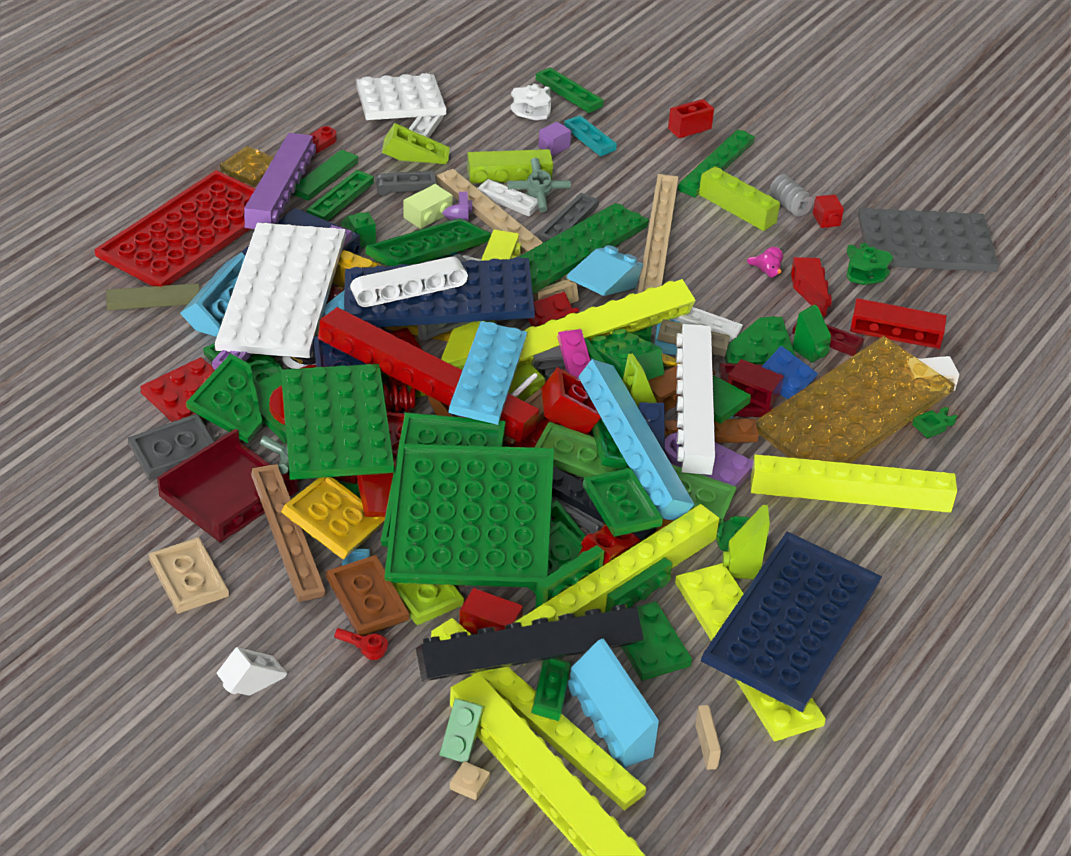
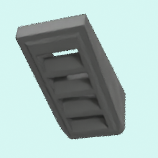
(548, 359)

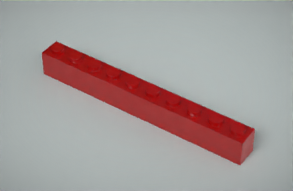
(413, 366)

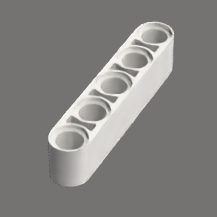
(395, 283)

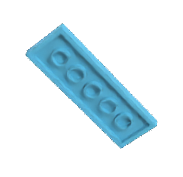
(488, 373)

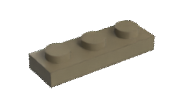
(669, 330)

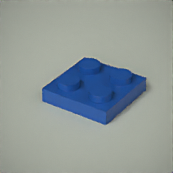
(795, 372)

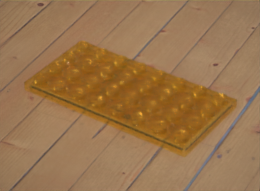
(854, 405)

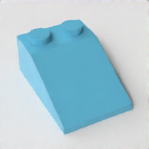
(607, 271)

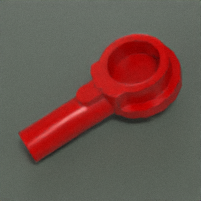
(372, 646)

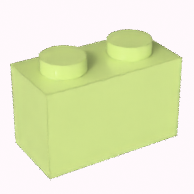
(426, 206)

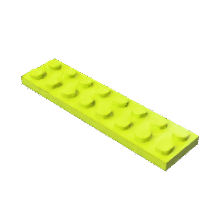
(712, 597)

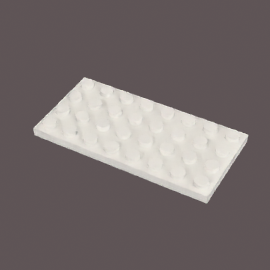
(281, 290)

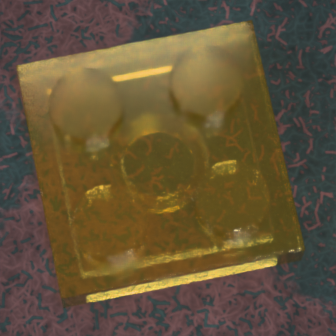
(247, 165)

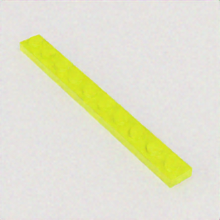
(560, 734)

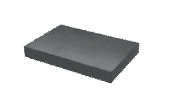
(169, 444)

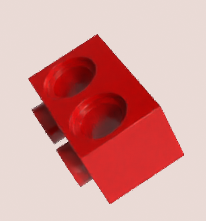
(611, 545)

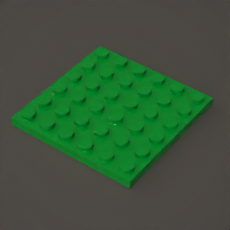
(470, 515)

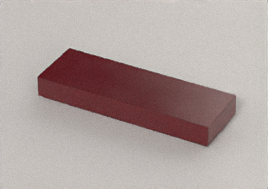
(843, 341)

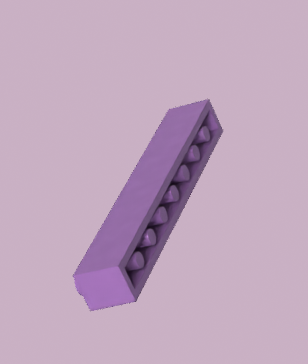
(279, 180)

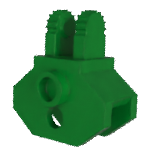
(866, 263)

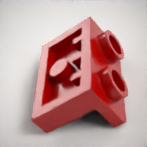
(551, 308)

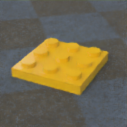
(332, 516)

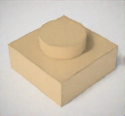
(470, 780)

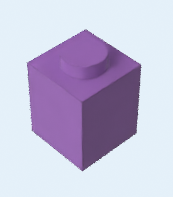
(555, 137)

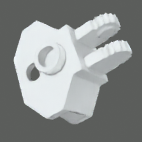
(531, 102)

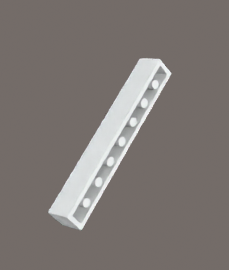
(696, 400)

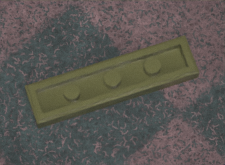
(151, 296)

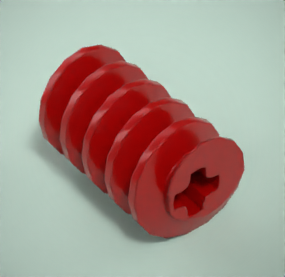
(399, 399)

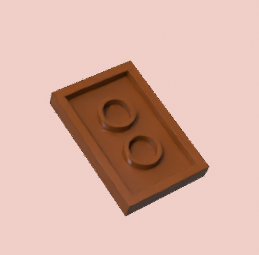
(366, 596)

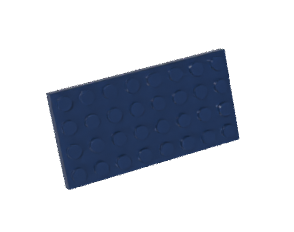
(492, 292)
(792, 621)

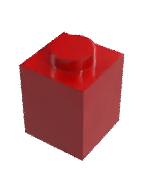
(828, 211)

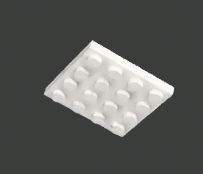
(400, 96)

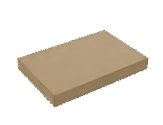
(188, 575)

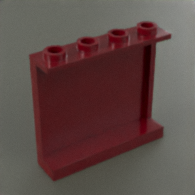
(217, 487)

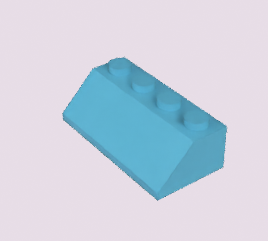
(210, 304)
(614, 705)

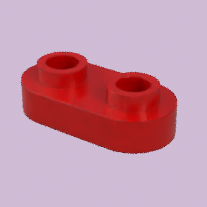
(324, 138)

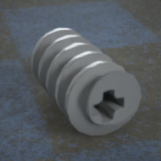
(791, 195)

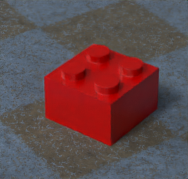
(568, 402)

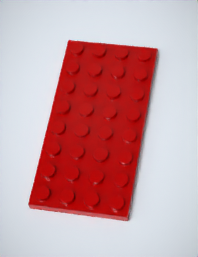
(181, 231)

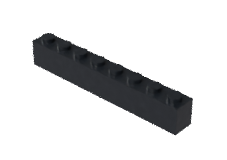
(527, 643)

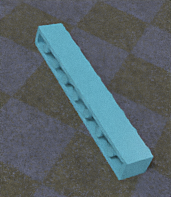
(635, 439)

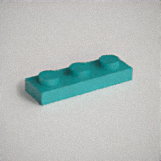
(590, 135)

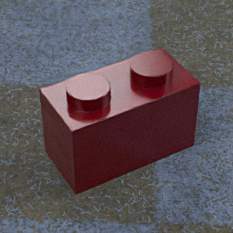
(757, 381)

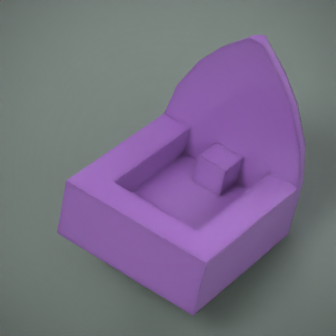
(459, 210)

